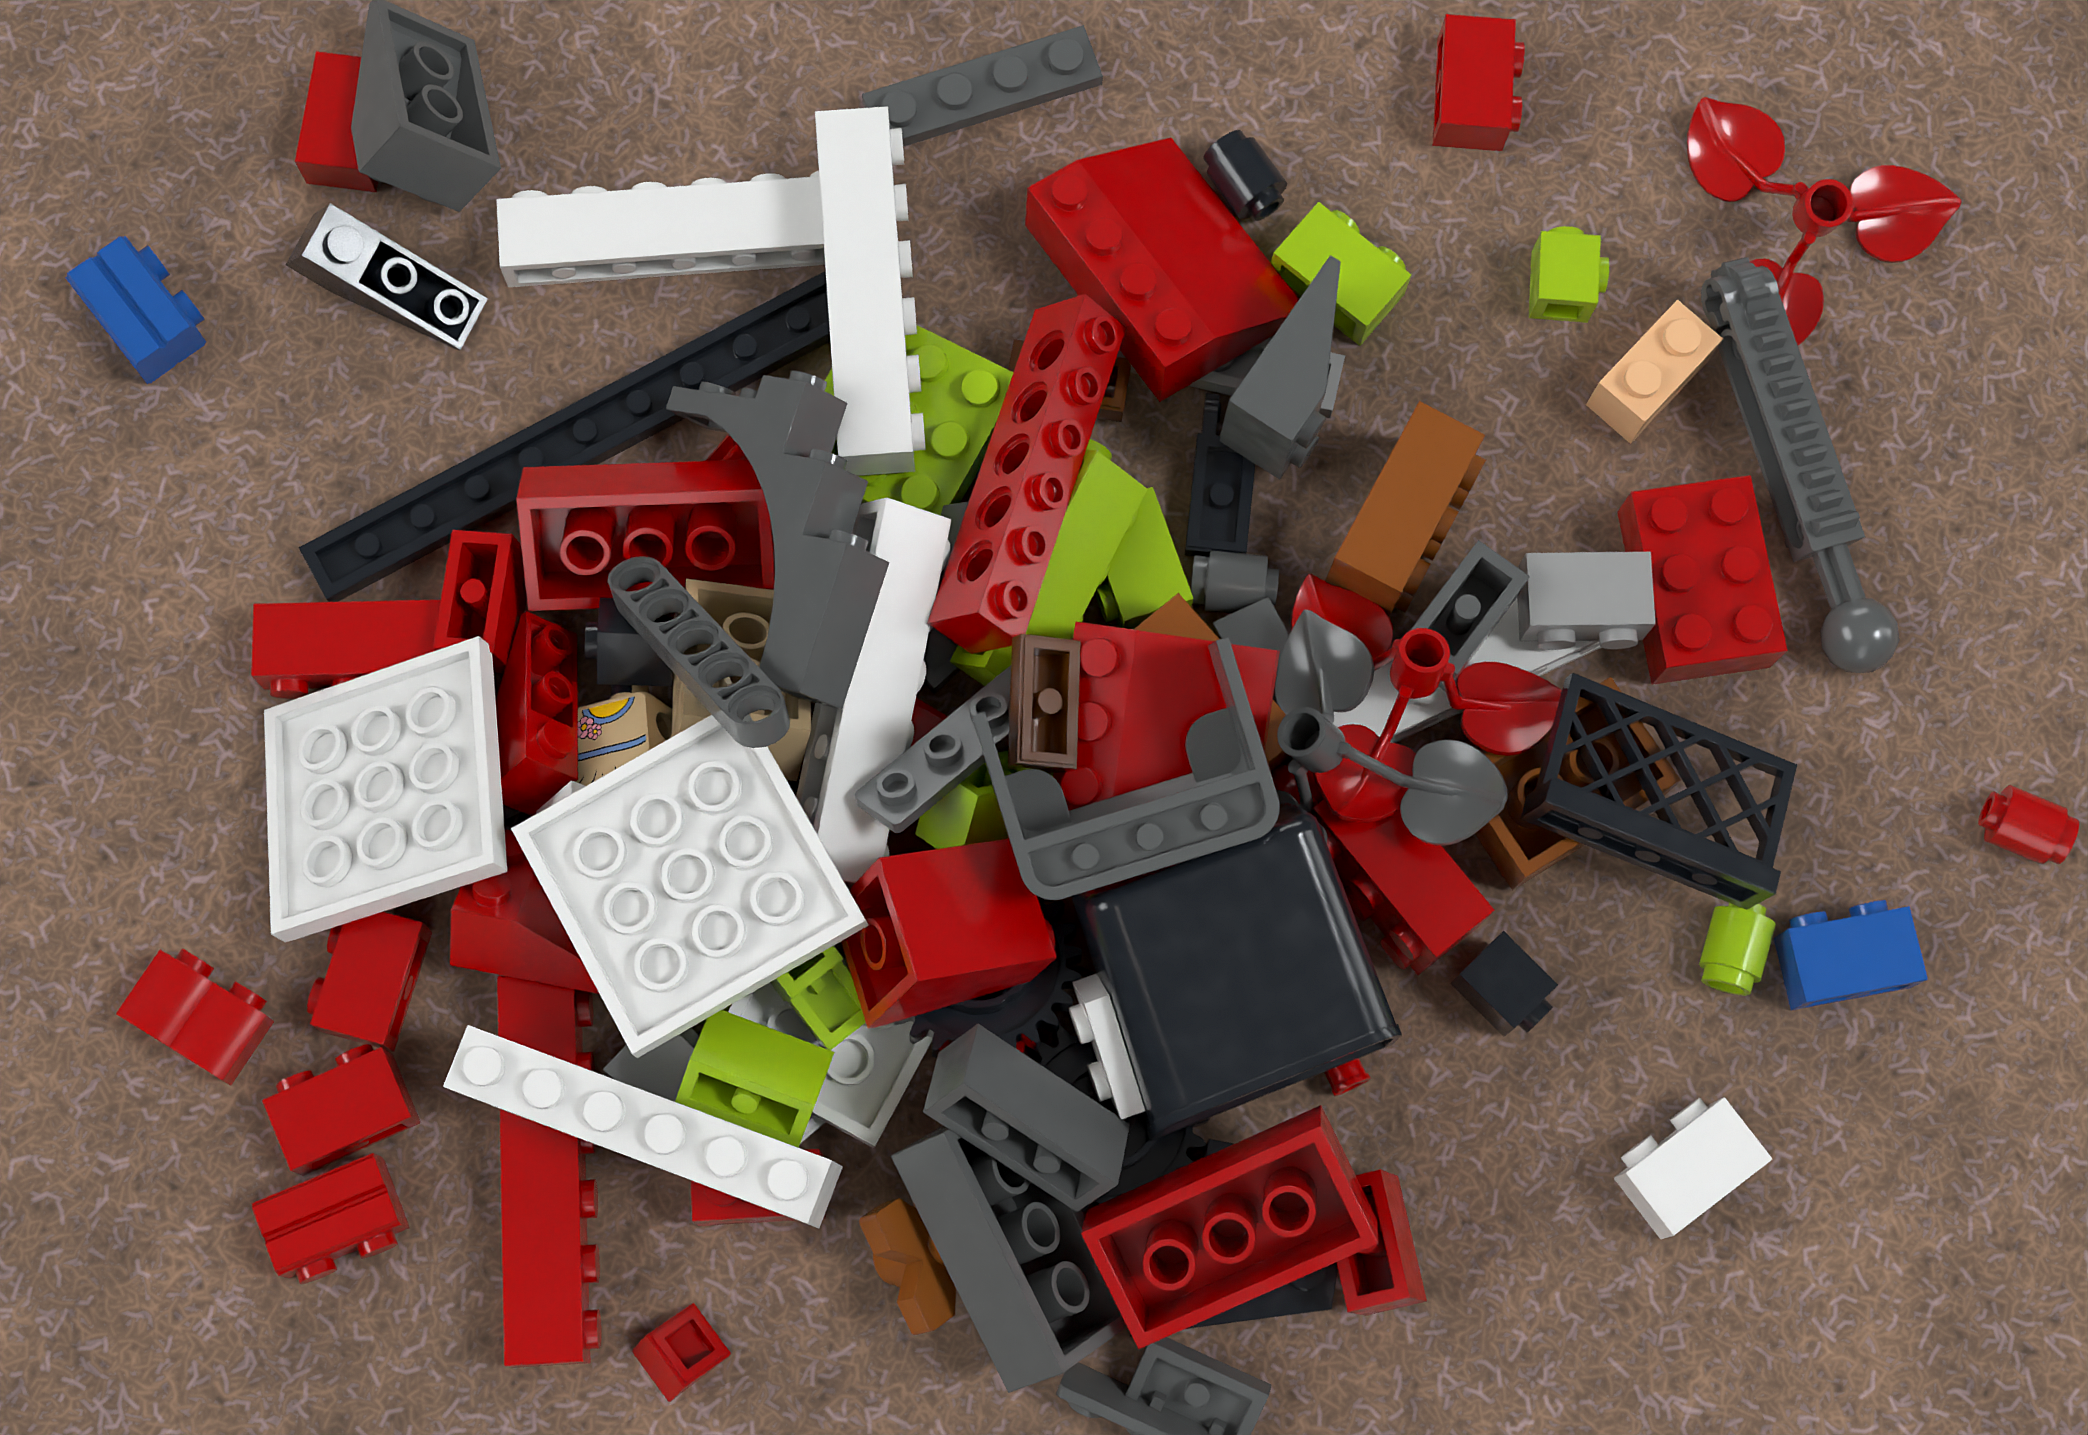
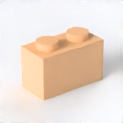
(1654, 371)

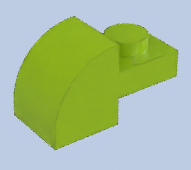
(823, 997)

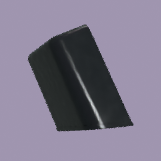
(1235, 973)

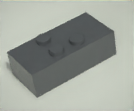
(1011, 1258)

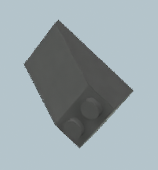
(422, 109)
(1278, 403)

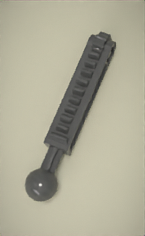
(1796, 457)

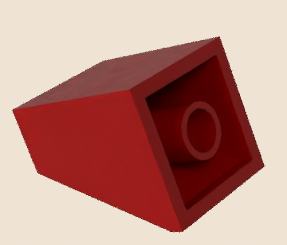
(944, 930)

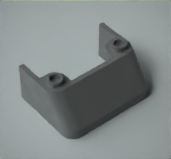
(1211, 809)

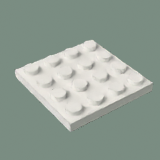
(383, 790)
(687, 881)

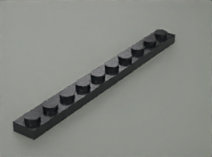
(576, 435)

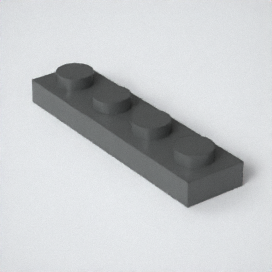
(989, 86)

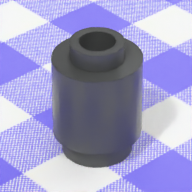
(1232, 581)

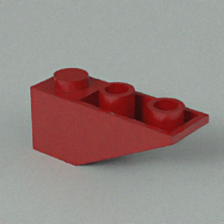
(538, 714)

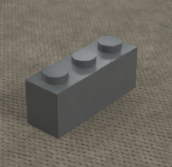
(1027, 1118)

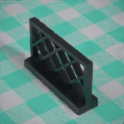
(1653, 842)

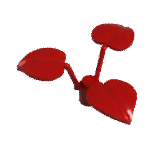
(1893, 205)
(1502, 704)

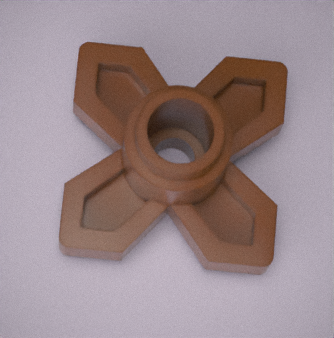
(910, 1260)

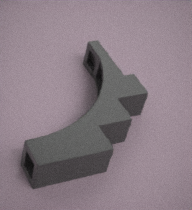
(822, 571)

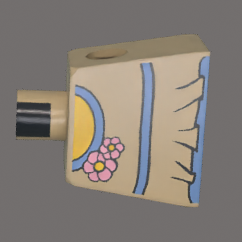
(619, 730)

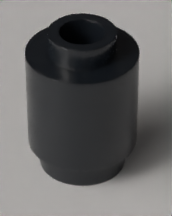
(1245, 176)

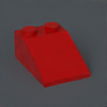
(512, 928)

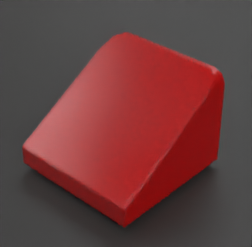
(680, 1352)

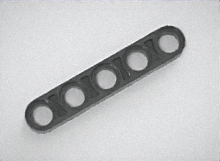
(705, 668)

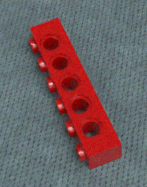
(1027, 475)

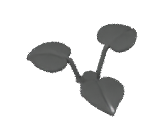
(1331, 671)

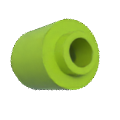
(1736, 948)

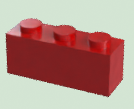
(335, 641)

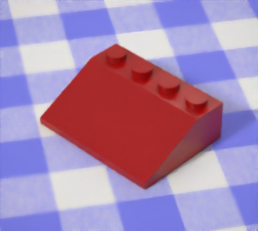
(1161, 259)
(1140, 702)

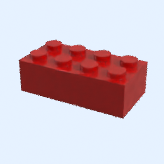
(688, 515)
(1230, 1227)

